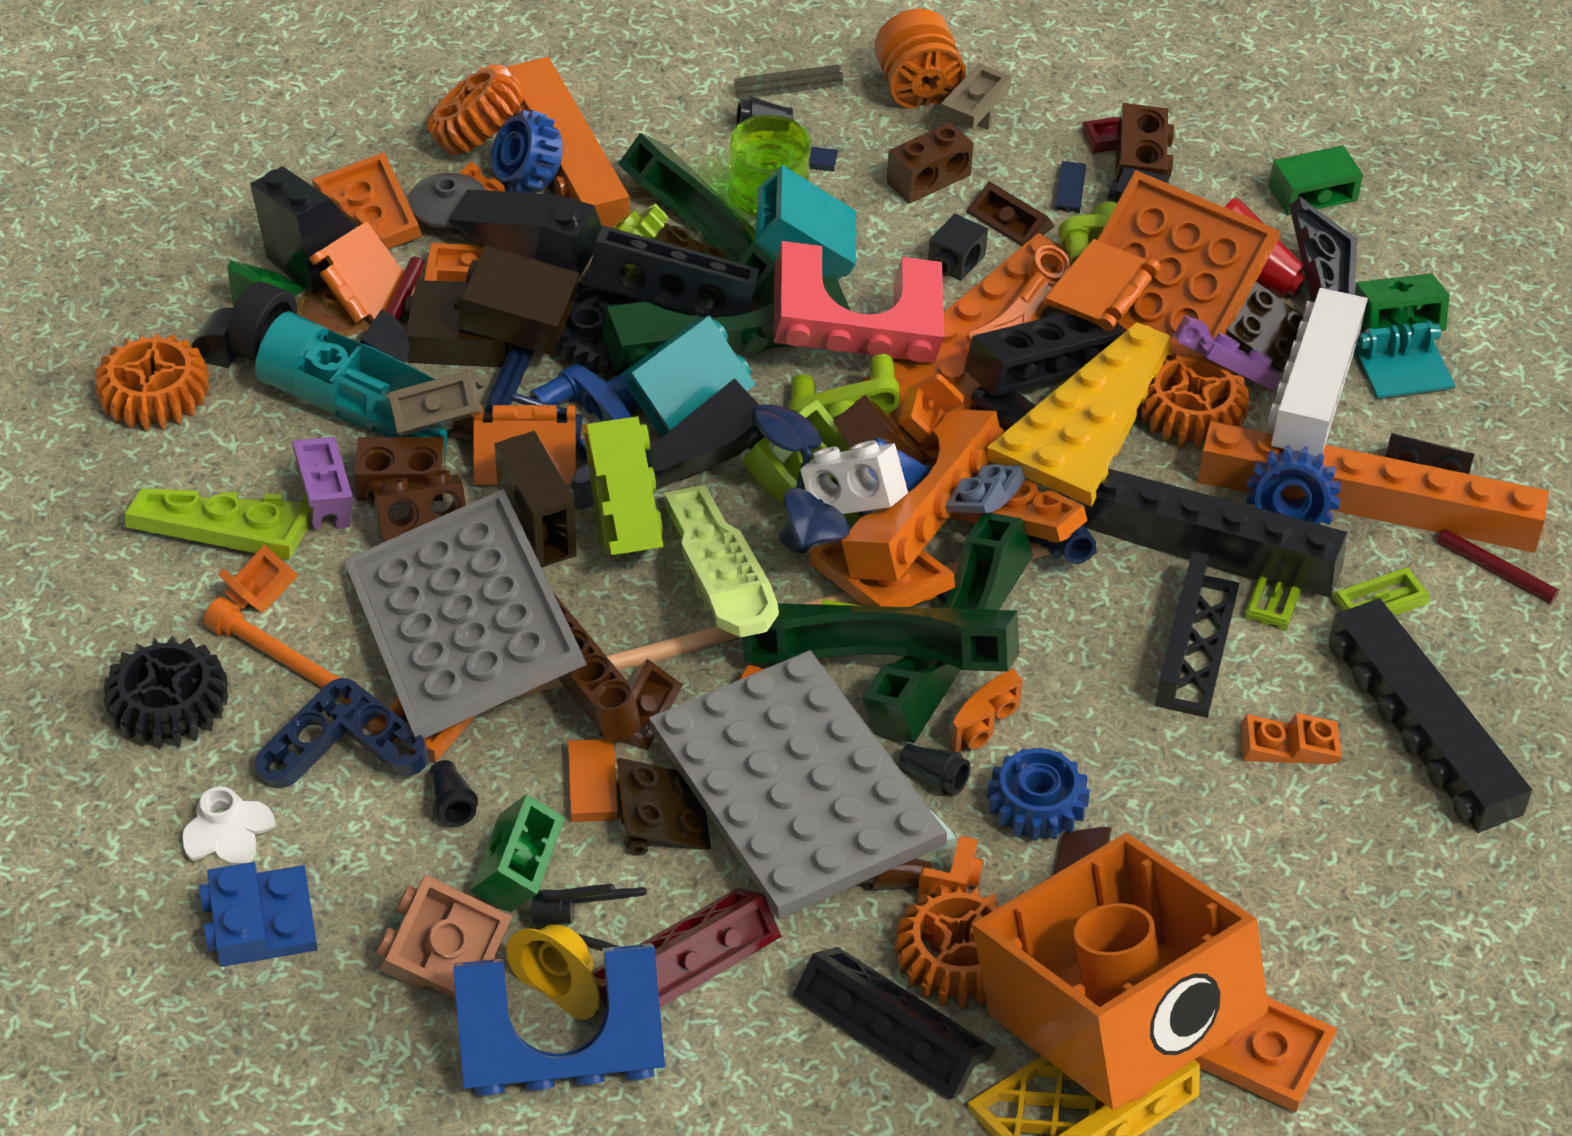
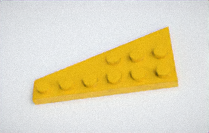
(1085, 420)

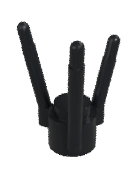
(558, 906)

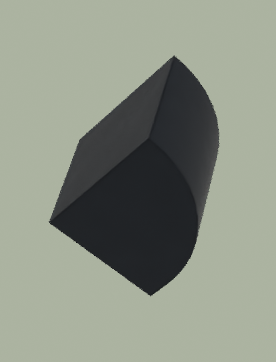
(387, 336)
(213, 339)

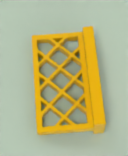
(1127, 1120)

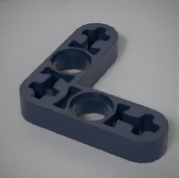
(348, 720)

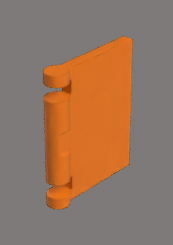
(360, 272)
(1102, 284)
(515, 420)

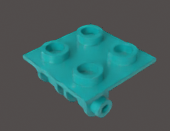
(1403, 360)

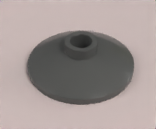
(438, 196)

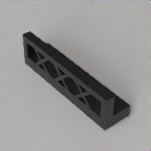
(1183, 630)
(891, 1020)

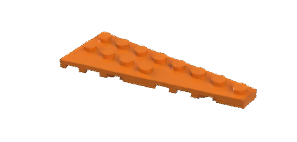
(970, 312)

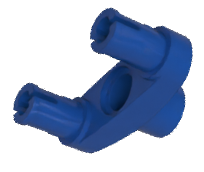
(576, 383)

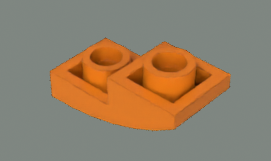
(976, 718)
(1299, 741)

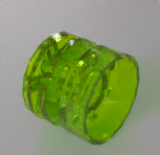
(758, 150)

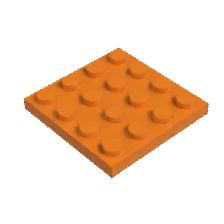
(1203, 252)

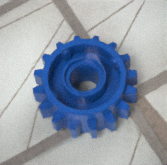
(527, 152)
(1297, 470)
(1038, 793)

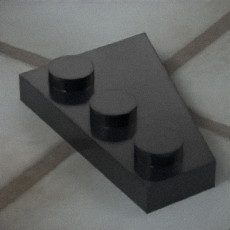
(1325, 250)

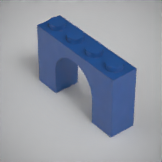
(625, 1042)

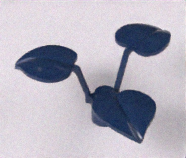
(808, 518)

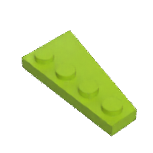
(222, 519)

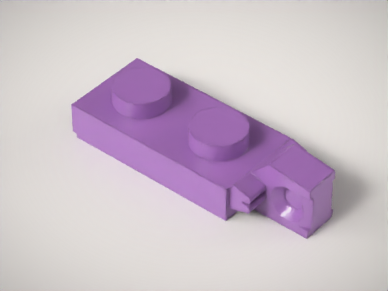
(1225, 352)

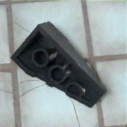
(530, 226)
(706, 437)

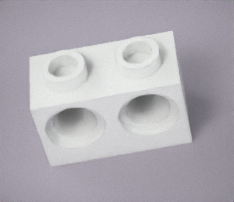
(856, 487)

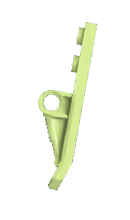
(721, 564)

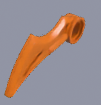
(1031, 299)

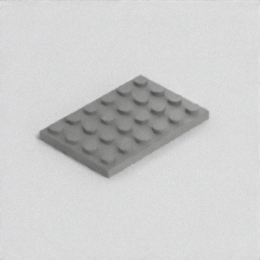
(463, 614)
(797, 783)

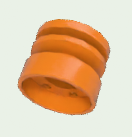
(919, 58)

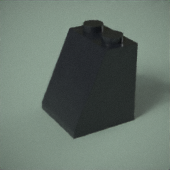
(296, 225)

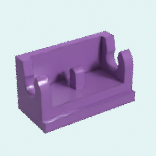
(324, 480)

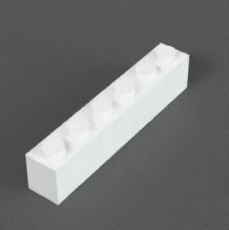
(1316, 371)

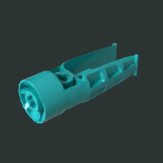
(336, 374)

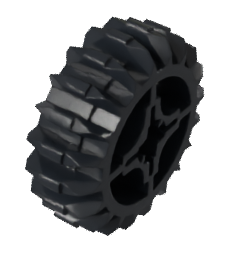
(166, 691)

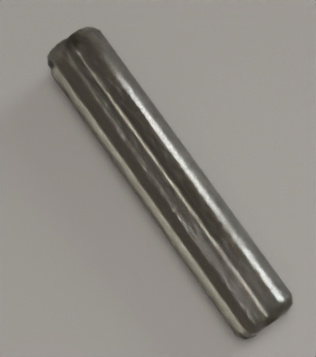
(788, 81)

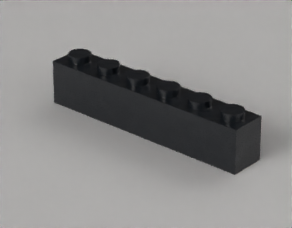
(1228, 531)
(1429, 716)

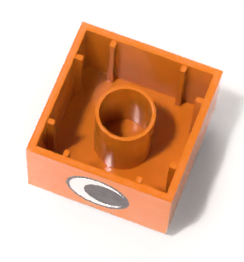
(1121, 969)

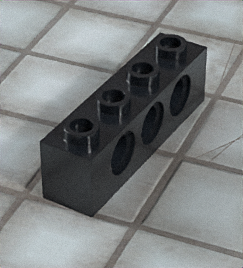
(660, 259)
(1035, 352)

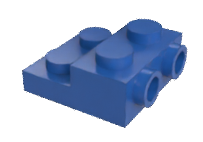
(257, 913)

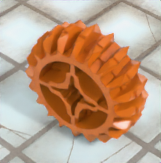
(475, 109)
(152, 381)
(1192, 394)
(944, 923)

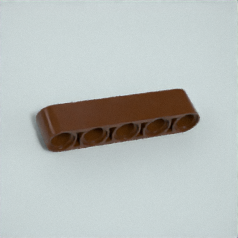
(600, 688)

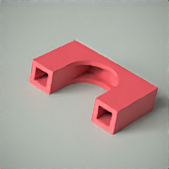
(813, 319)

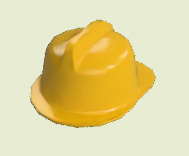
(557, 965)

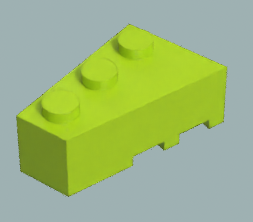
(622, 486)

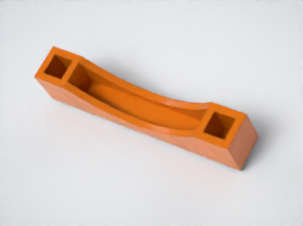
(892, 538)

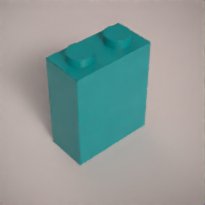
(805, 214)
(685, 373)

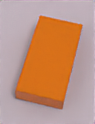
(592, 780)

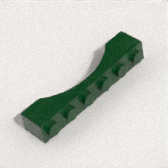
(689, 196)
(640, 327)
(945, 635)
(912, 688)

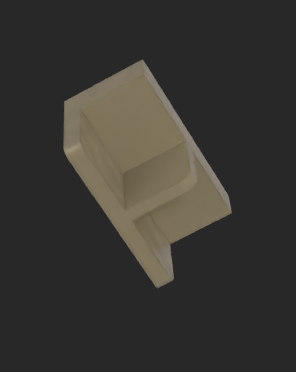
(975, 97)
(436, 403)

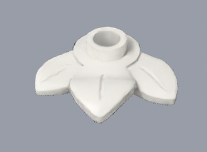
(229, 832)

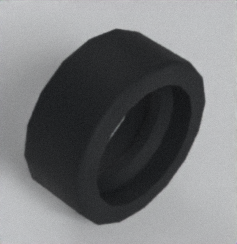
(254, 315)

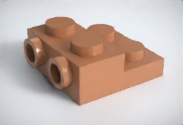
(439, 930)

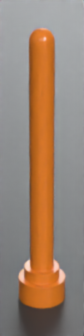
(226, 618)

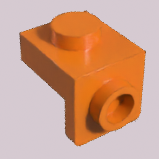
(926, 407)
(259, 580)
(965, 871)

